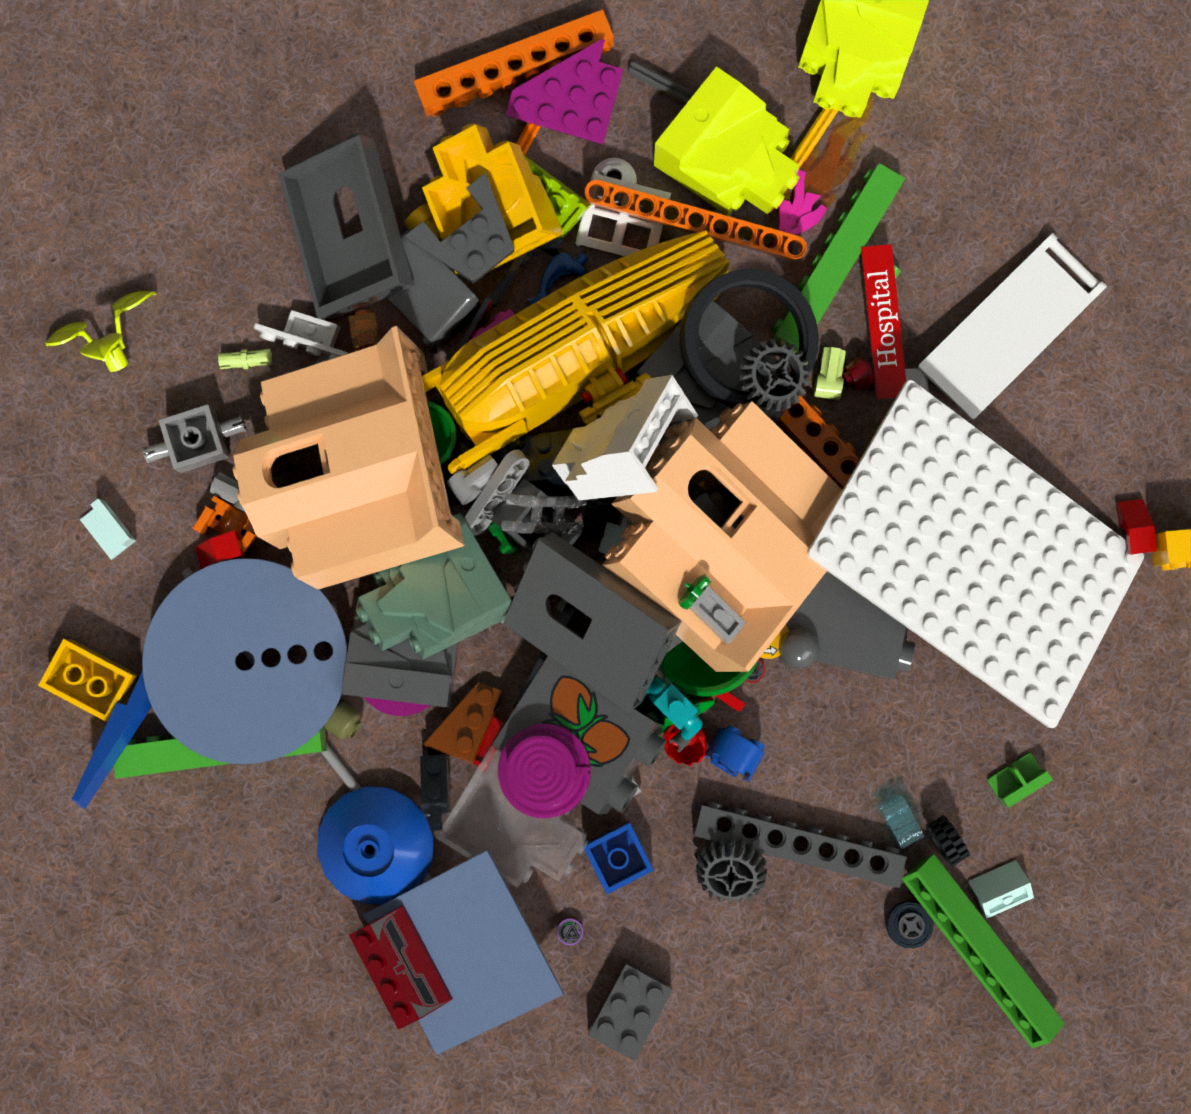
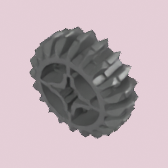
(784, 380)
(747, 868)

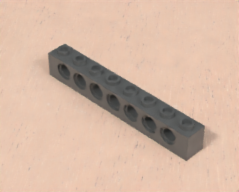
(888, 873)

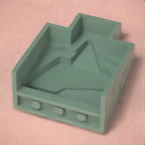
(435, 599)

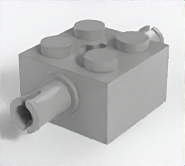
(179, 431)

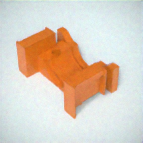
(230, 520)

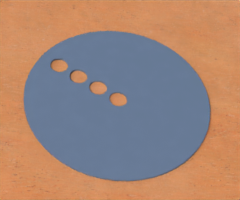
(194, 672)

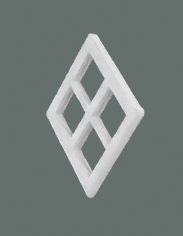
(622, 220)

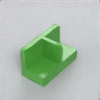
(1018, 780)

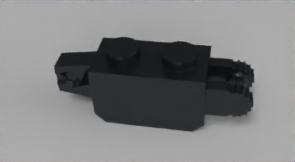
(435, 787)

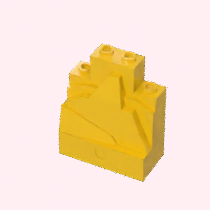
(517, 191)

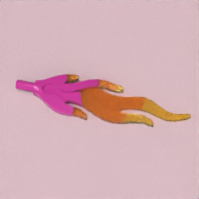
(829, 173)

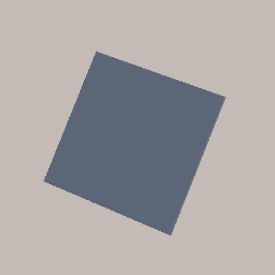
(478, 949)

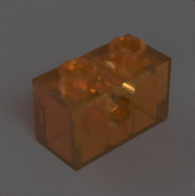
(365, 329)

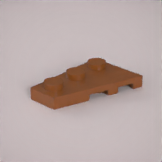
(467, 724)

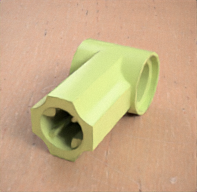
(829, 380)

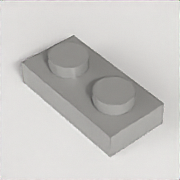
(717, 615)

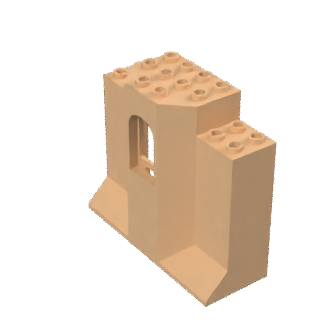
(379, 461)
(754, 568)

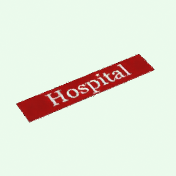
(884, 320)

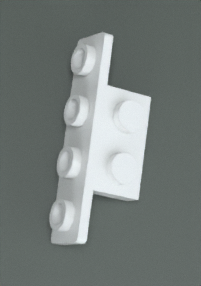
(306, 332)

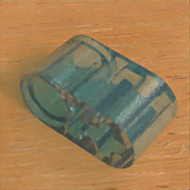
(900, 821)

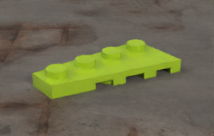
(566, 203)

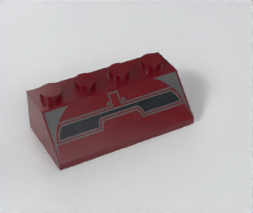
(400, 967)

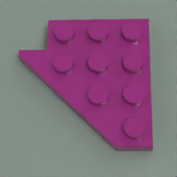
(570, 96)

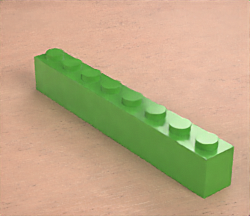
(843, 248)
(171, 755)
(983, 951)

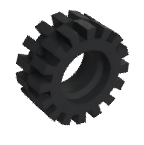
(595, 517)
(947, 840)

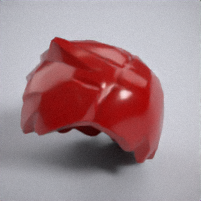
(692, 752)

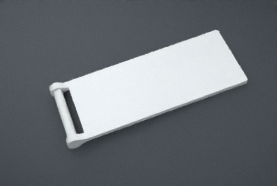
(1010, 328)

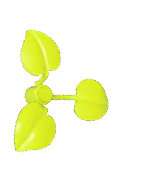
(110, 346)

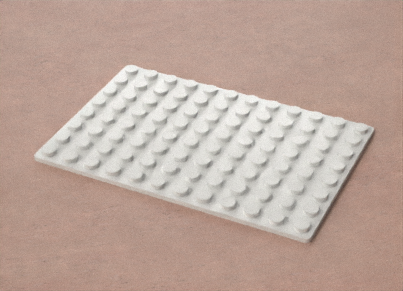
(976, 554)

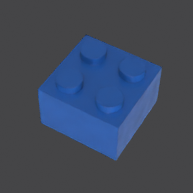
(618, 857)

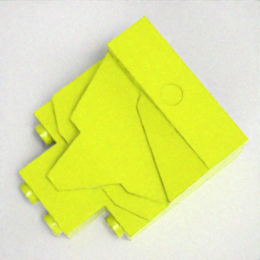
(860, 50)
(728, 148)

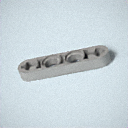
(510, 471)

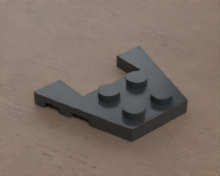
(477, 243)

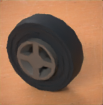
(917, 930)

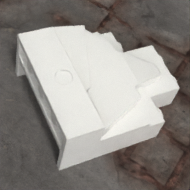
(614, 450)

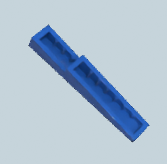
(114, 739)

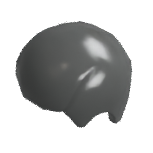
(799, 648)

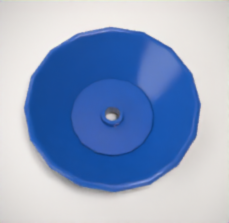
(395, 831)

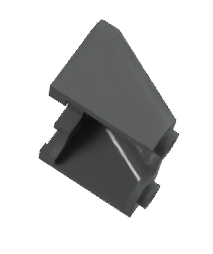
(437, 302)

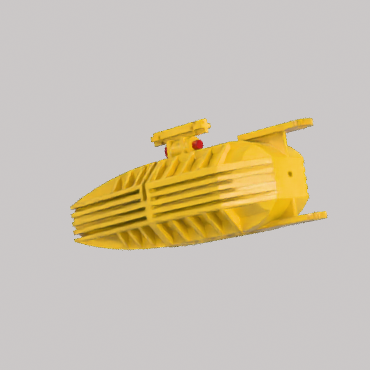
(573, 345)

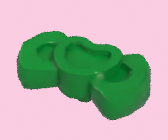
(693, 591)

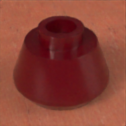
(858, 374)

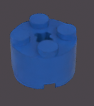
(735, 753)

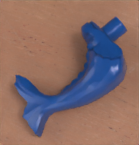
(559, 266)

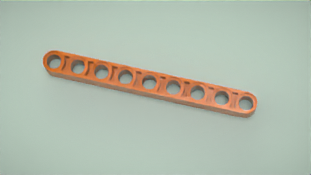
(708, 218)

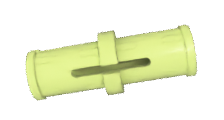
(245, 359)

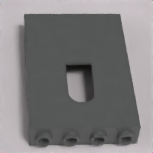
(354, 269)
(626, 628)

